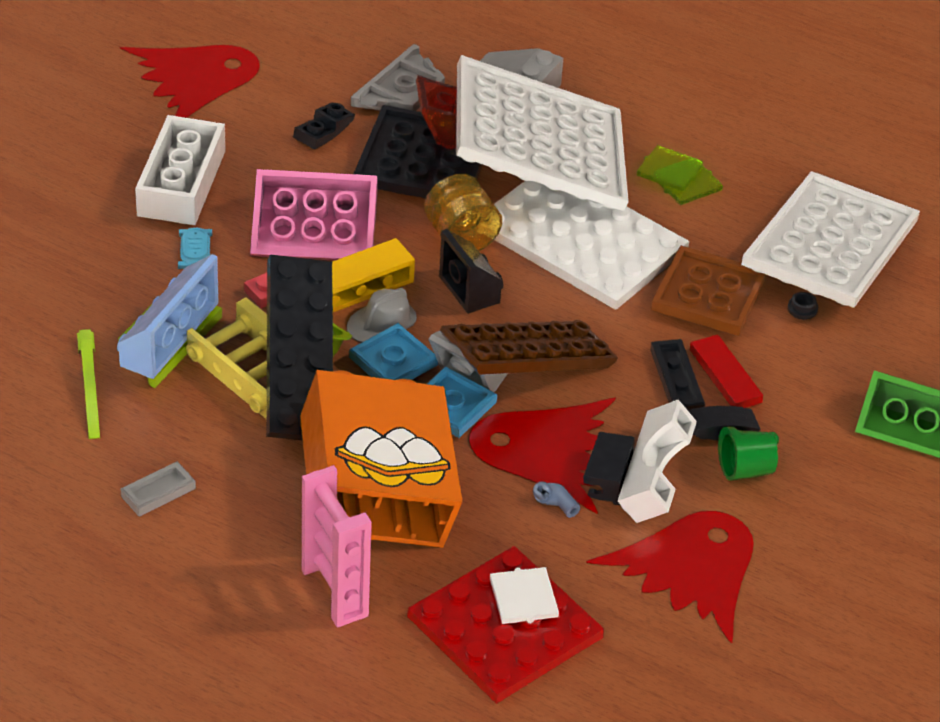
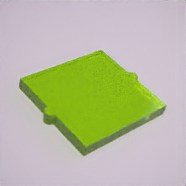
(670, 168)
(703, 186)

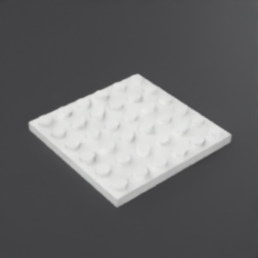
(540, 133)

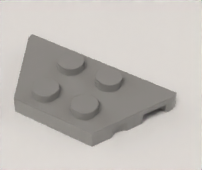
(397, 83)

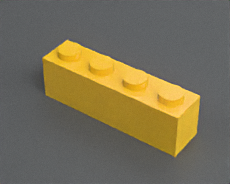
(371, 270)

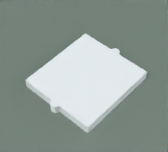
(524, 595)

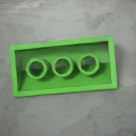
(902, 414)

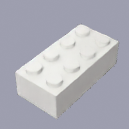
(180, 170)

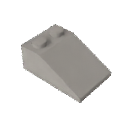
(531, 63)

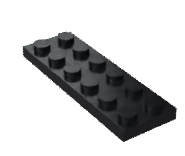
(296, 337)

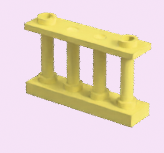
(250, 321)

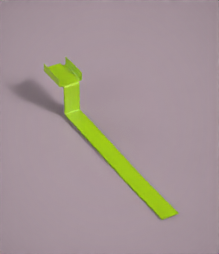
(86, 345)

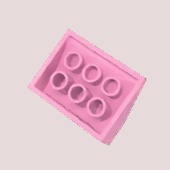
(313, 214)

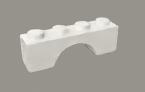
(663, 434)

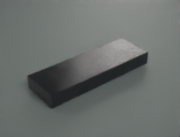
(677, 373)

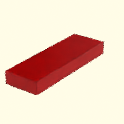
(726, 372)

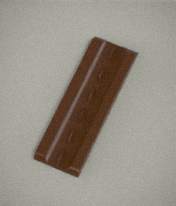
(530, 346)

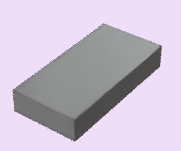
(158, 488)

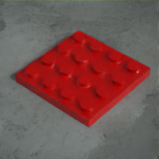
(495, 655)

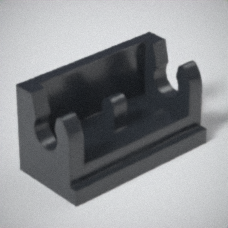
(609, 465)

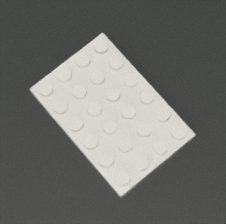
(831, 239)
(585, 243)

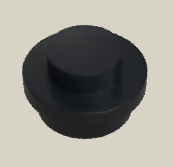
(803, 305)

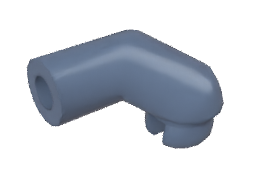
(556, 495)

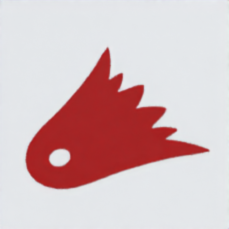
(196, 73)
(543, 444)
(692, 564)

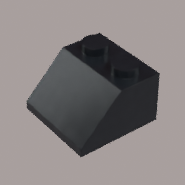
(468, 273)

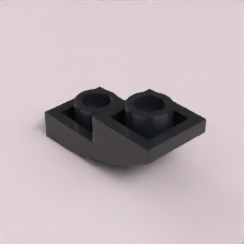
(325, 126)
(713, 418)

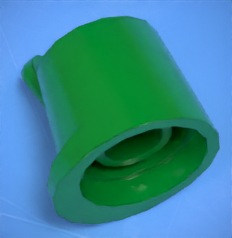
(747, 453)

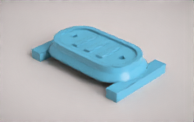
(193, 245)

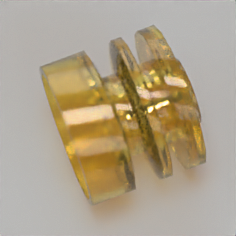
(465, 209)

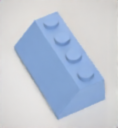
(165, 324)

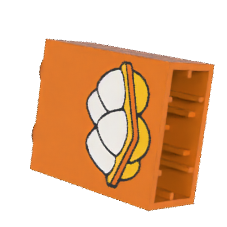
(388, 453)

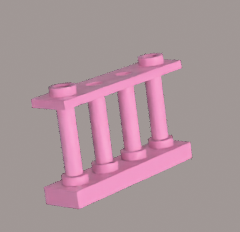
(336, 546)

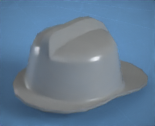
(383, 310)

